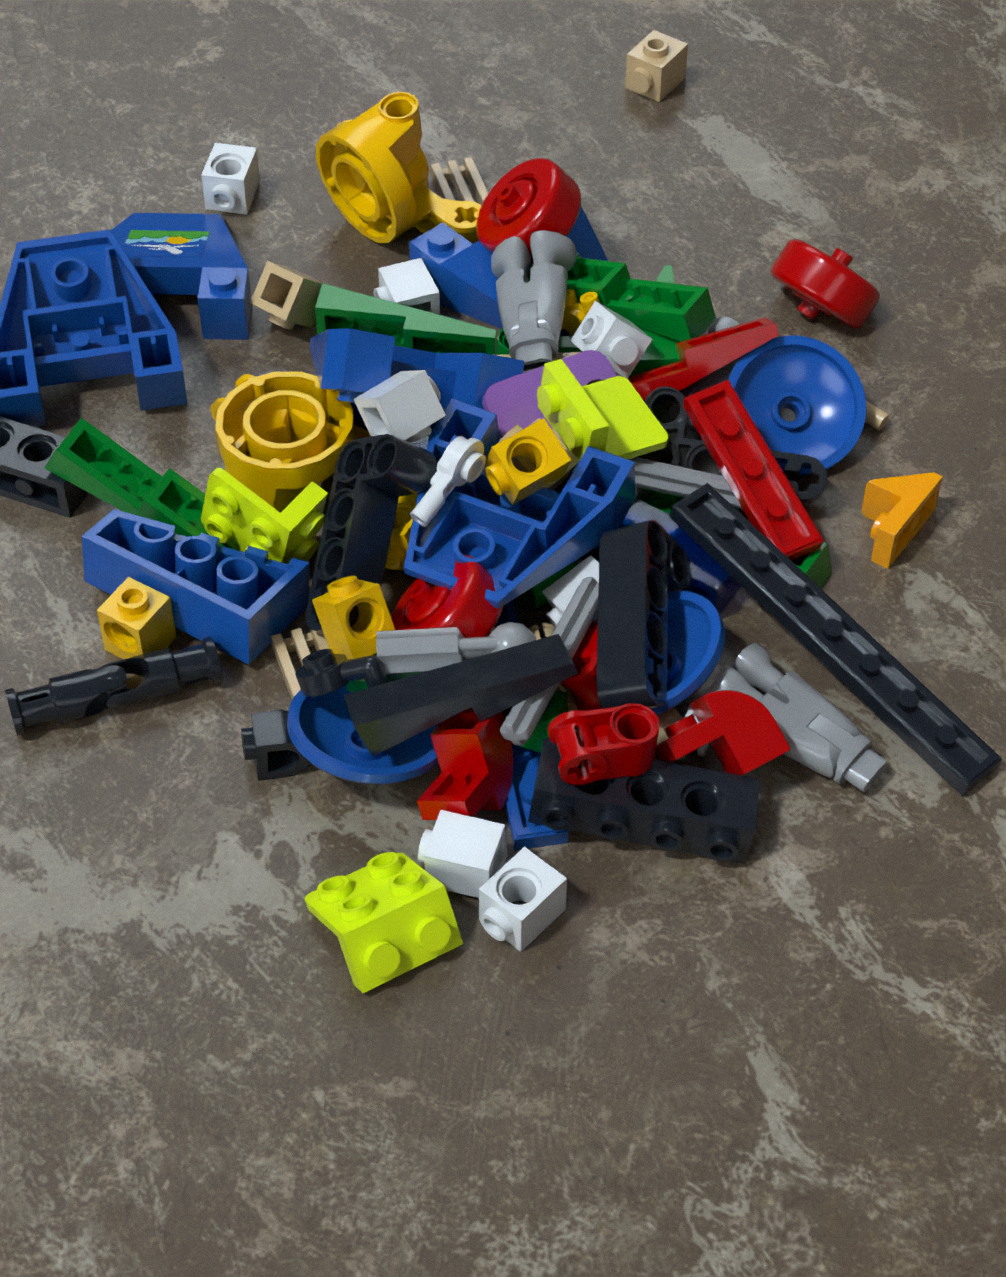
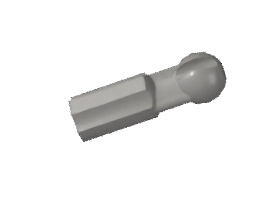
(422, 650)

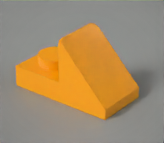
(899, 511)

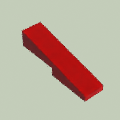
(705, 355)

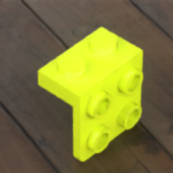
(598, 415)
(247, 520)
(386, 918)

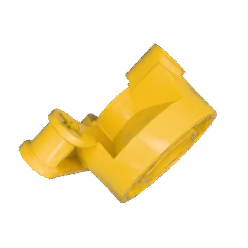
(382, 174)
(282, 433)

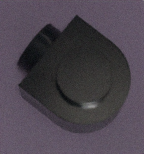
(271, 746)

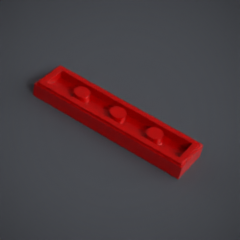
(752, 470)

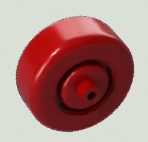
(529, 200)
(825, 283)
(461, 607)

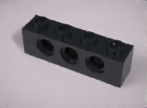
(22, 472)
(663, 808)

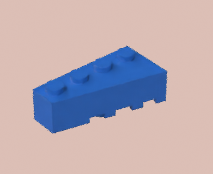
(211, 587)

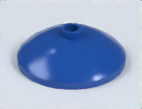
(813, 384)
(693, 646)
(327, 738)

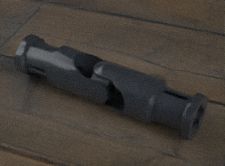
(93, 690)

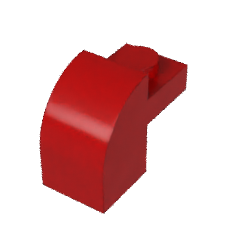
(736, 727)
(473, 766)

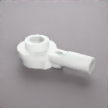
(459, 463)

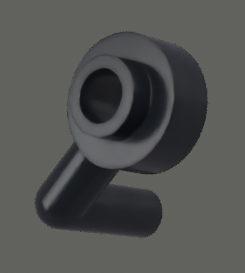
(327, 672)

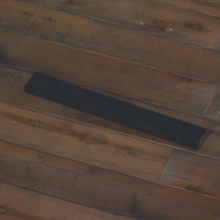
(836, 639)

